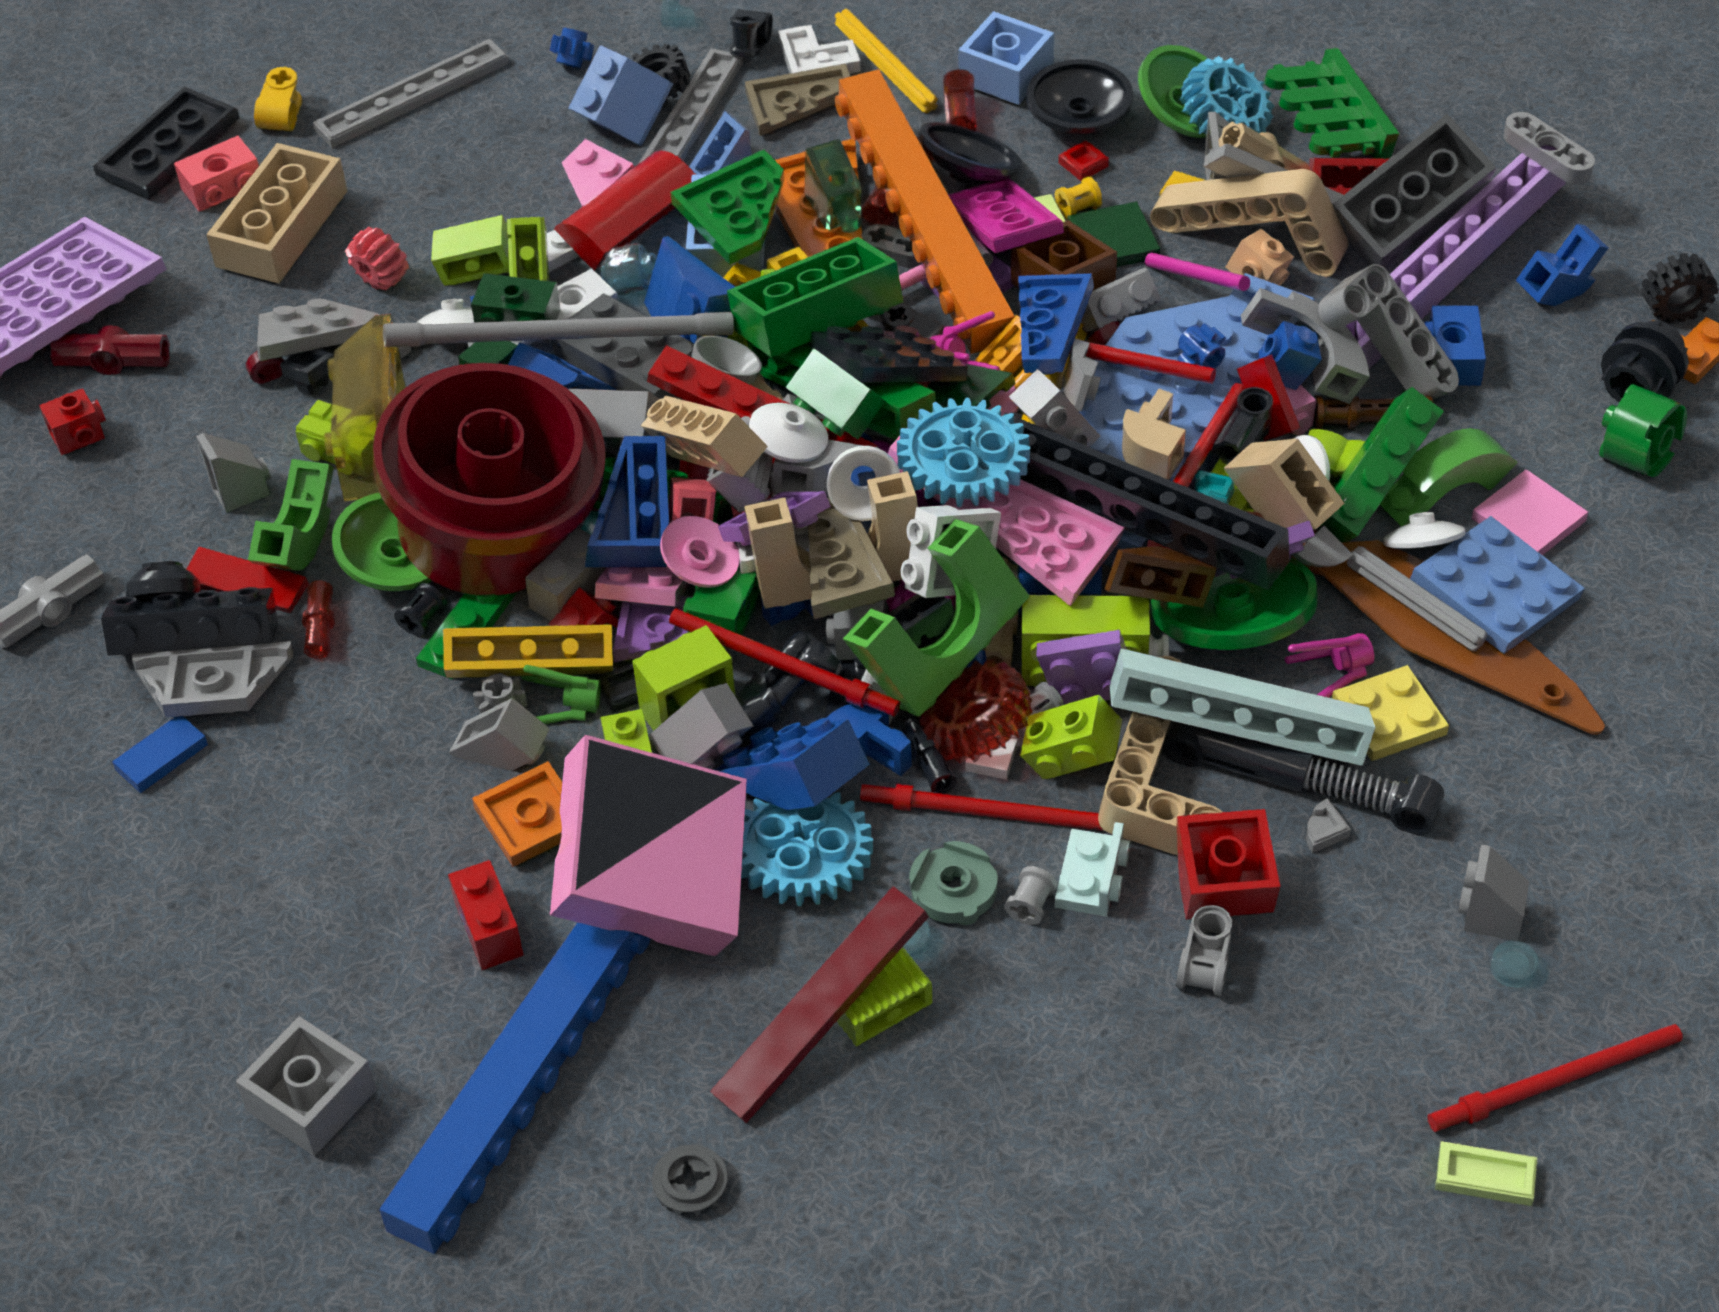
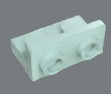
(1090, 871)

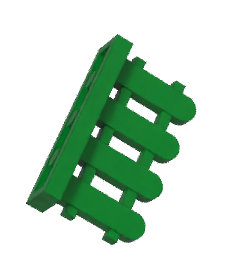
(1348, 103)

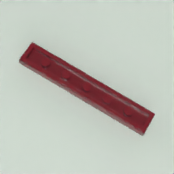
(819, 1004)

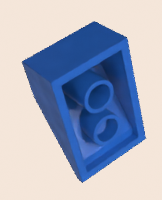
(684, 285)

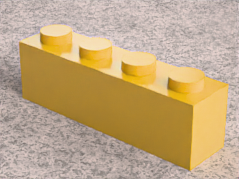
(508, 649)

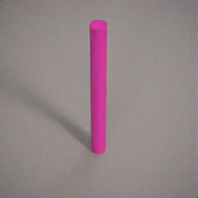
(1198, 271)

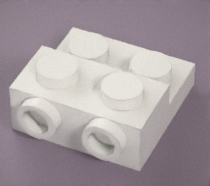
(922, 571)

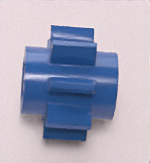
(571, 47)
(1202, 346)

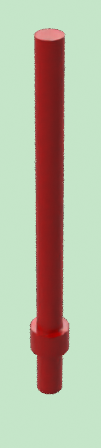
(856, 691)
(905, 797)
(1477, 1106)

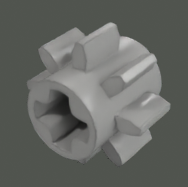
(497, 690)

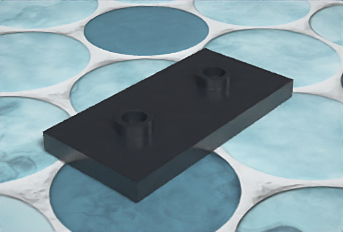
(173, 132)

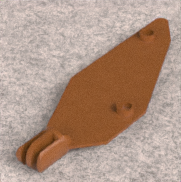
(1519, 673)

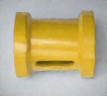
(1069, 205)

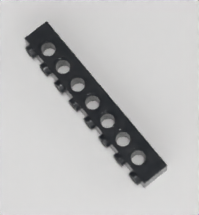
(1157, 508)

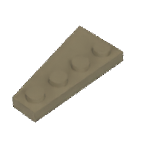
(844, 565)

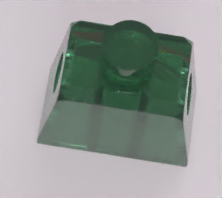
(836, 201)

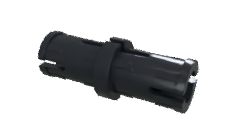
(928, 758)

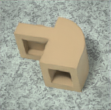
(1150, 438)

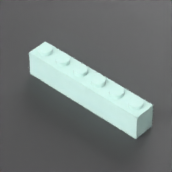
(1241, 707)

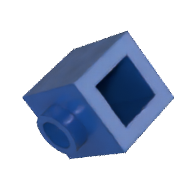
(1294, 352)

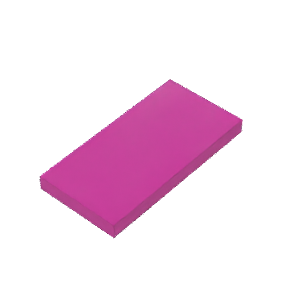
(1005, 215)

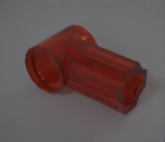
(959, 98)

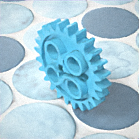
(963, 452)
(805, 849)

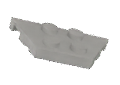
(307, 327)
(211, 678)

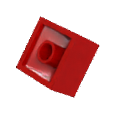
(1227, 862)

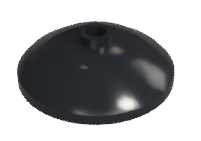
(1079, 96)
(968, 153)

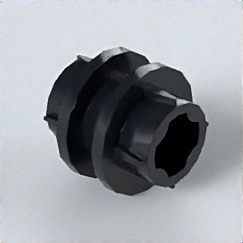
(1645, 356)

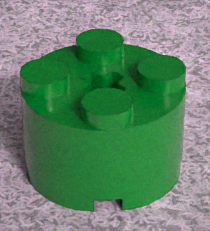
(1642, 430)

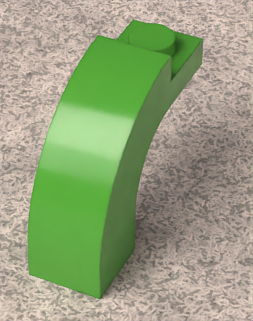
(1442, 466)
(301, 521)

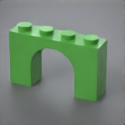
(985, 601)

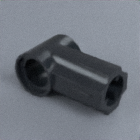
(1246, 425)

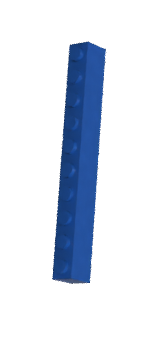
(507, 1085)

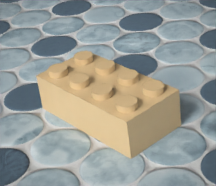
(277, 213)

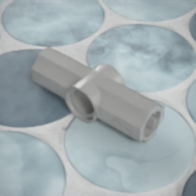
(48, 599)

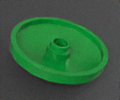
(1242, 613)

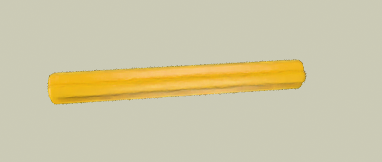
(886, 61)

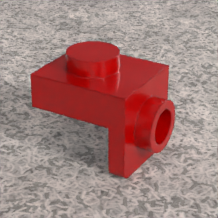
(586, 610)

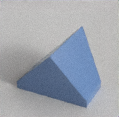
(723, 147)

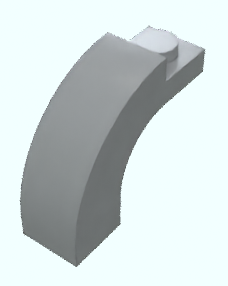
(1343, 360)

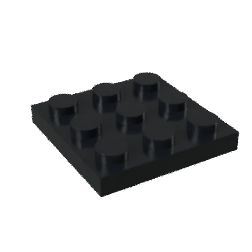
(888, 355)

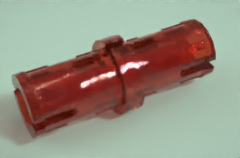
(318, 619)

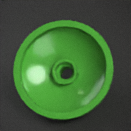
(1161, 82)
(366, 541)

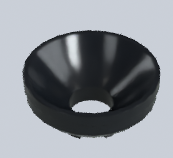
(162, 578)

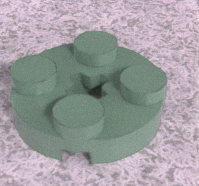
(957, 904)

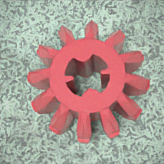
(377, 258)

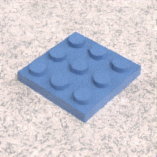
(1498, 583)

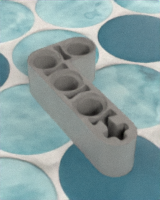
(1393, 328)

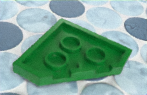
(733, 205)

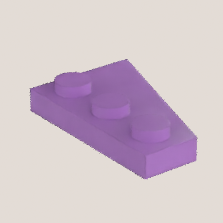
(644, 629)

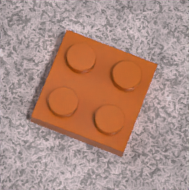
(524, 813)

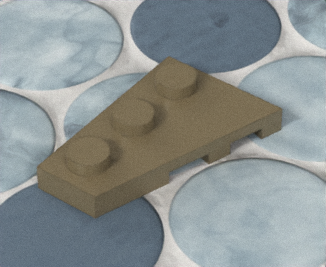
(792, 96)

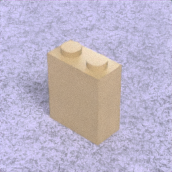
(1284, 483)

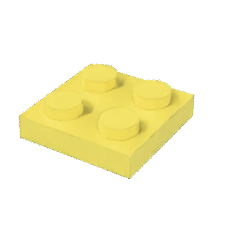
(1399, 710)

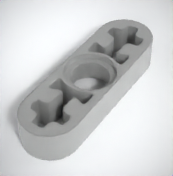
(1568, 162)

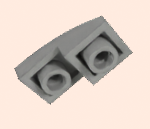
(1079, 376)

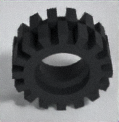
(668, 64)
(1684, 272)

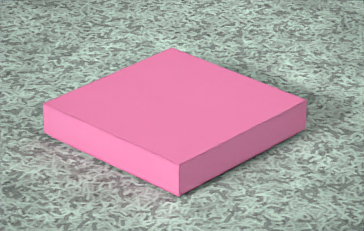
(1532, 511)

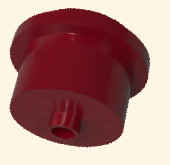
(486, 472)

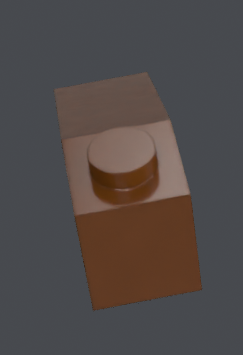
(1160, 575)

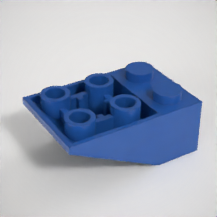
(797, 763)

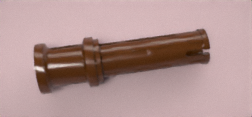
(1336, 412)

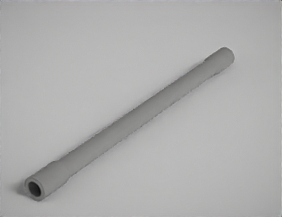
(418, 334)

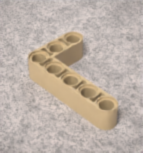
(1260, 198)
(1129, 799)

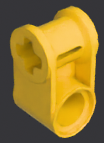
(278, 101)

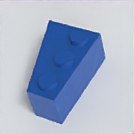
(633, 508)

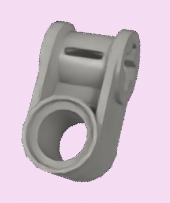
(1206, 957)

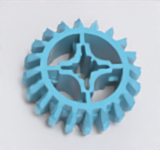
(1228, 91)

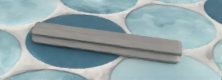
(1417, 599)

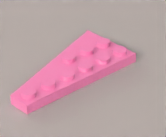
(1047, 535)

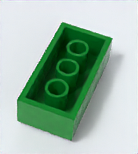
(813, 294)

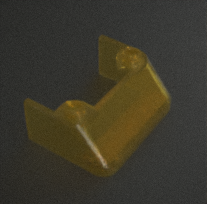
(364, 384)

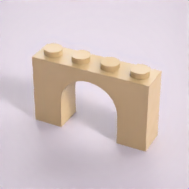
(785, 567)

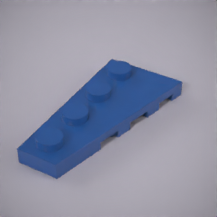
(1050, 318)

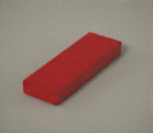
(230, 573)

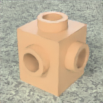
(1262, 258)

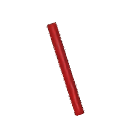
(1151, 363)
(1208, 437)

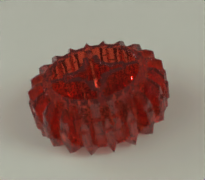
(978, 712)

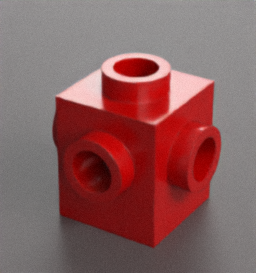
(69, 417)

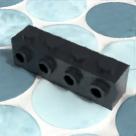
(190, 621)

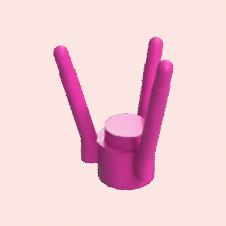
(951, 341)
(1347, 653)

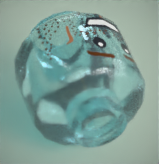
(628, 268)

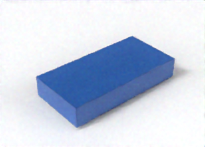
(160, 753)

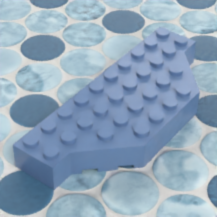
(1193, 400)

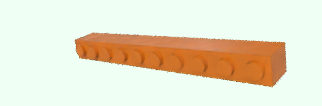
(922, 207)

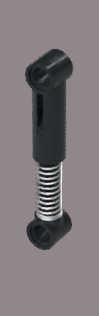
(1410, 803)

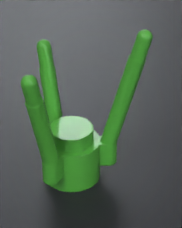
(579, 693)

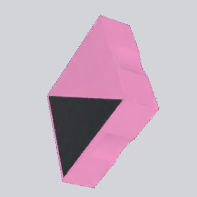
(649, 846)

